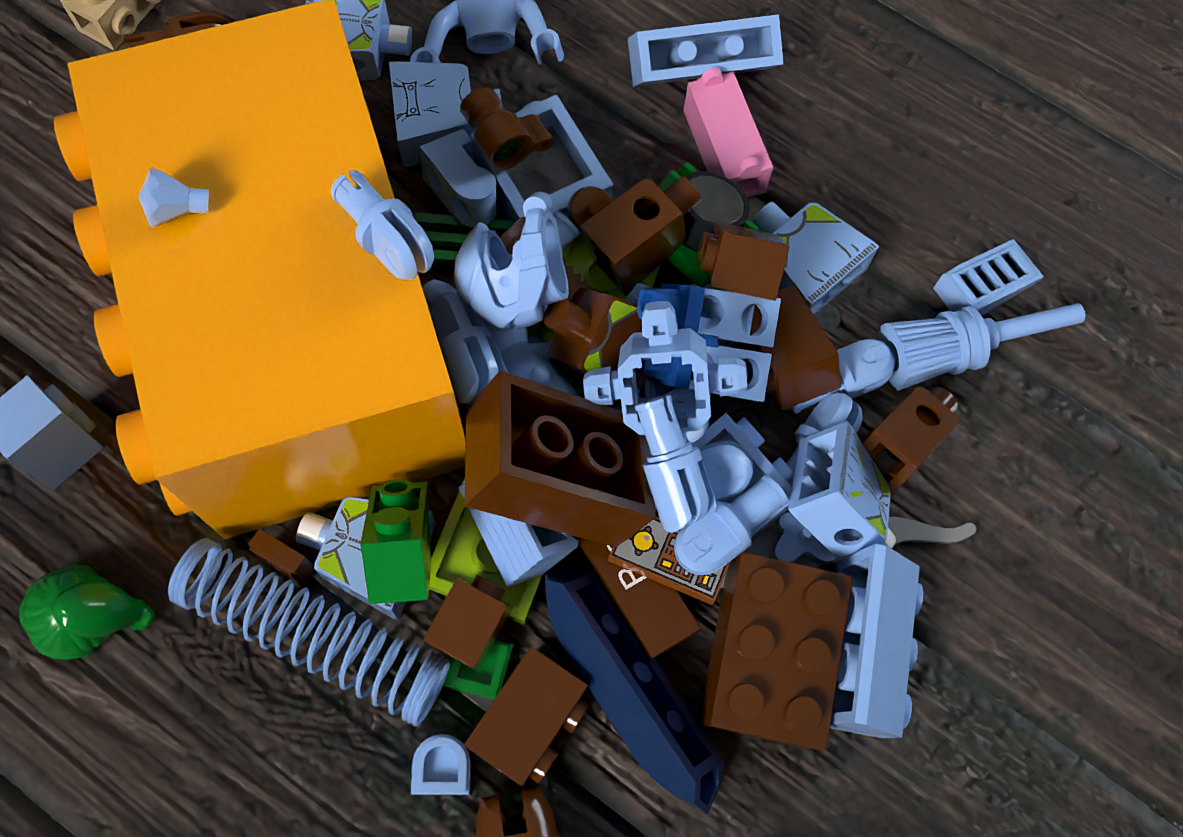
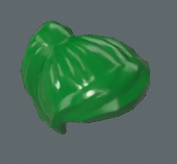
(77, 611)

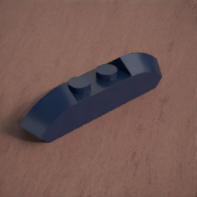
(632, 688)

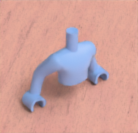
(488, 28)

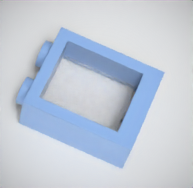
(556, 171)

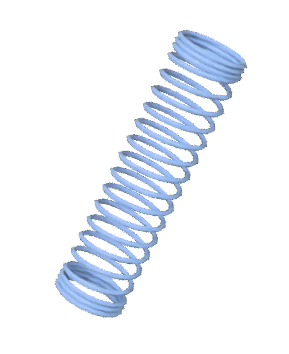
(426, 684)

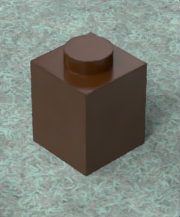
(469, 621)

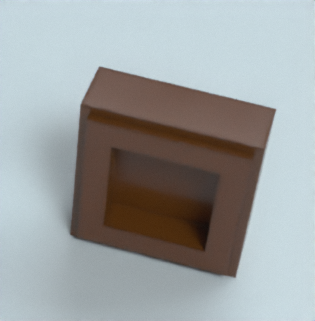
(281, 557)

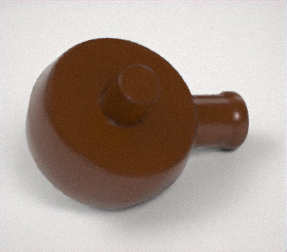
(585, 204)

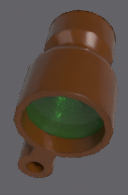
(500, 133)

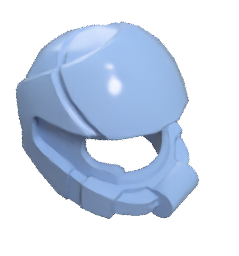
(516, 286)

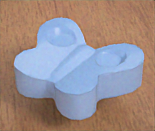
(798, 541)

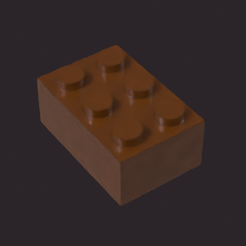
(555, 462)
(776, 651)

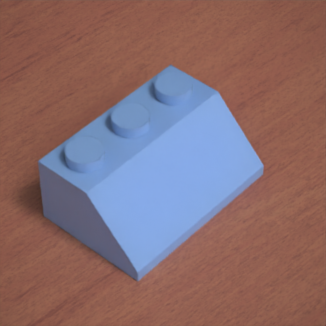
(877, 643)

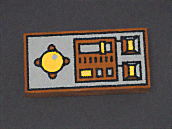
(653, 556)

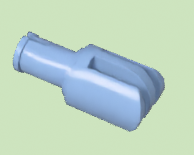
(674, 467)

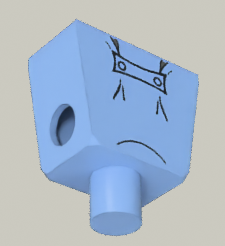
(427, 104)

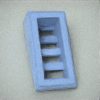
(957, 294)

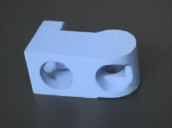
(457, 180)

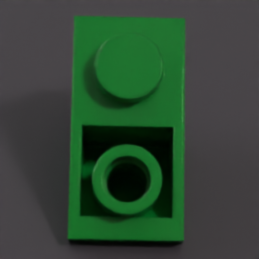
(397, 542)

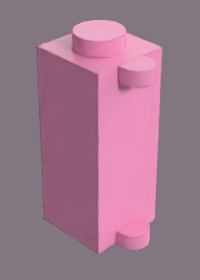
(727, 131)

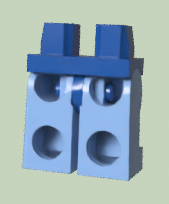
(715, 317)

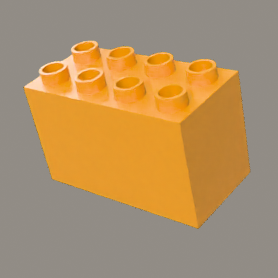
(258, 333)

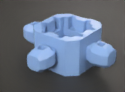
(660, 342)

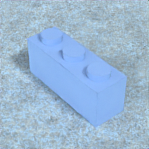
(694, 49)

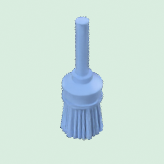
(961, 340)

